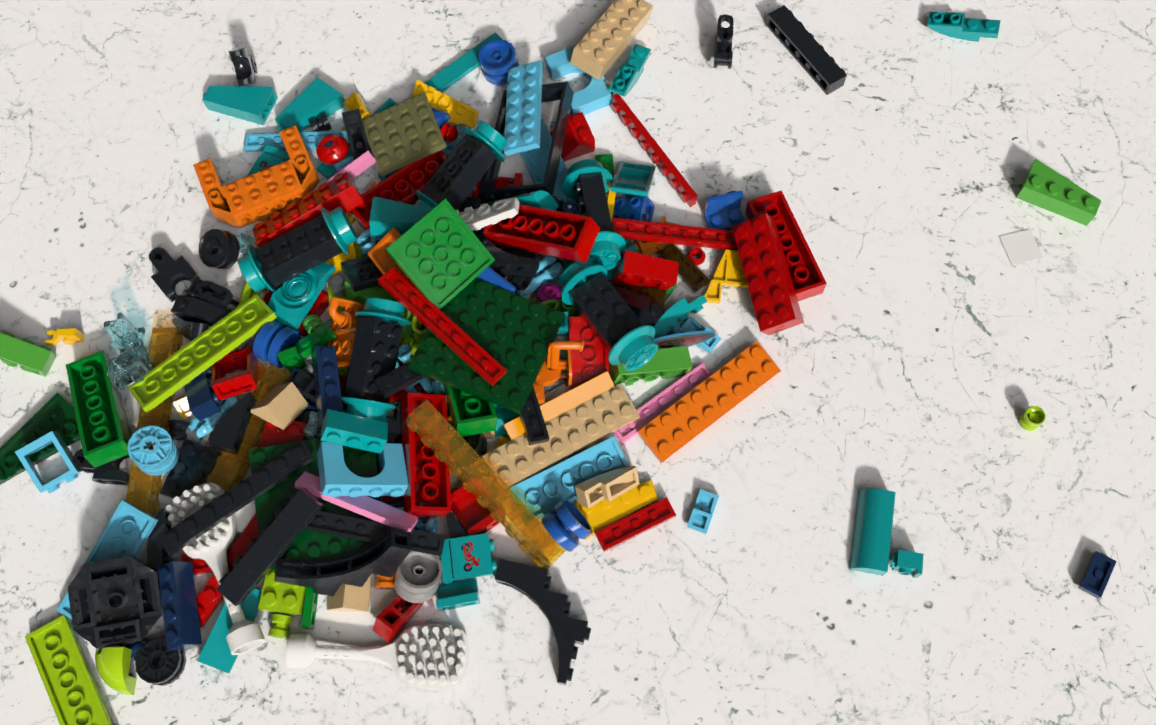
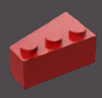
(645, 271)

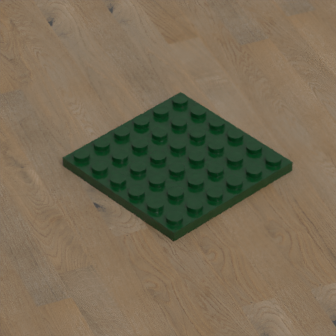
(507, 328)
(311, 544)

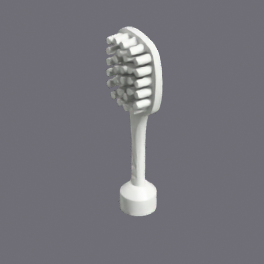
(212, 548)
(421, 656)

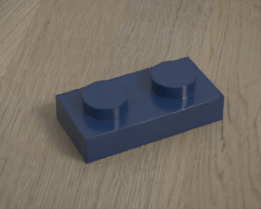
(1097, 574)

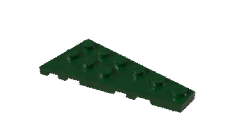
(53, 416)

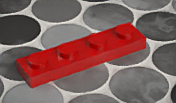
(635, 524)

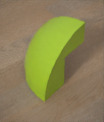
(113, 668)

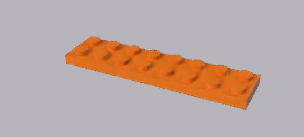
(708, 402)

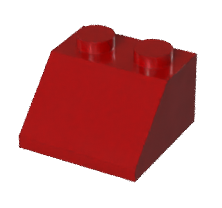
(578, 138)

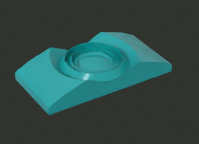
(633, 179)
(298, 295)

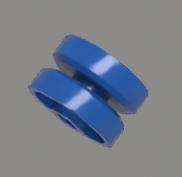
(496, 59)
(273, 339)
(566, 525)

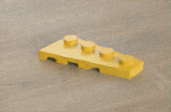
(457, 110)
(630, 502)

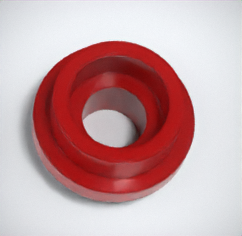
(696, 252)

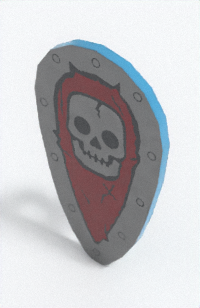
(683, 339)

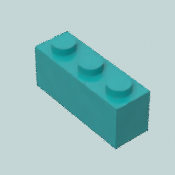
(354, 431)

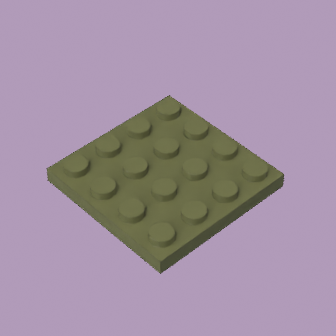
(403, 134)

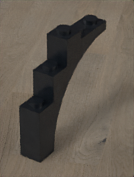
(504, 262)
(327, 575)
(568, 631)

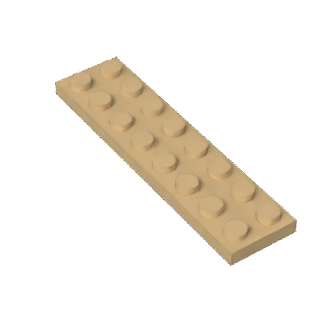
(567, 435)

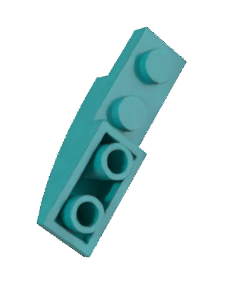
(963, 28)
(630, 71)
(676, 314)

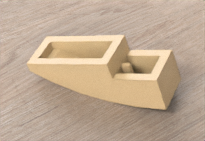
(606, 486)

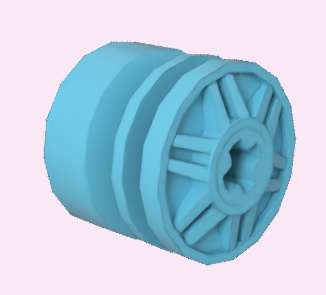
(158, 460)

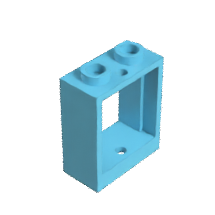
(33, 447)

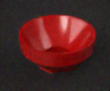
(335, 153)

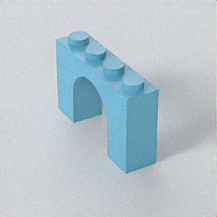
(586, 100)
(340, 481)

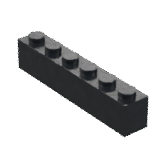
(806, 50)
(270, 547)

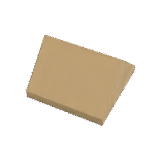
(281, 405)
(351, 598)

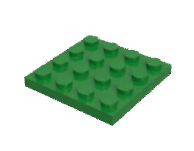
(440, 254)

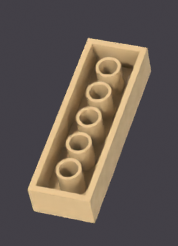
(610, 36)

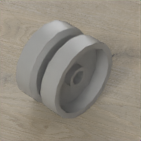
(418, 577)

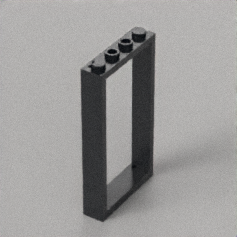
(550, 92)

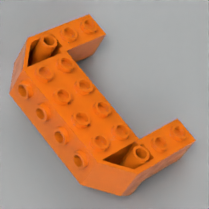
(263, 192)

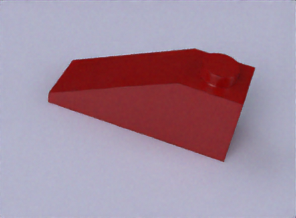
(394, 618)

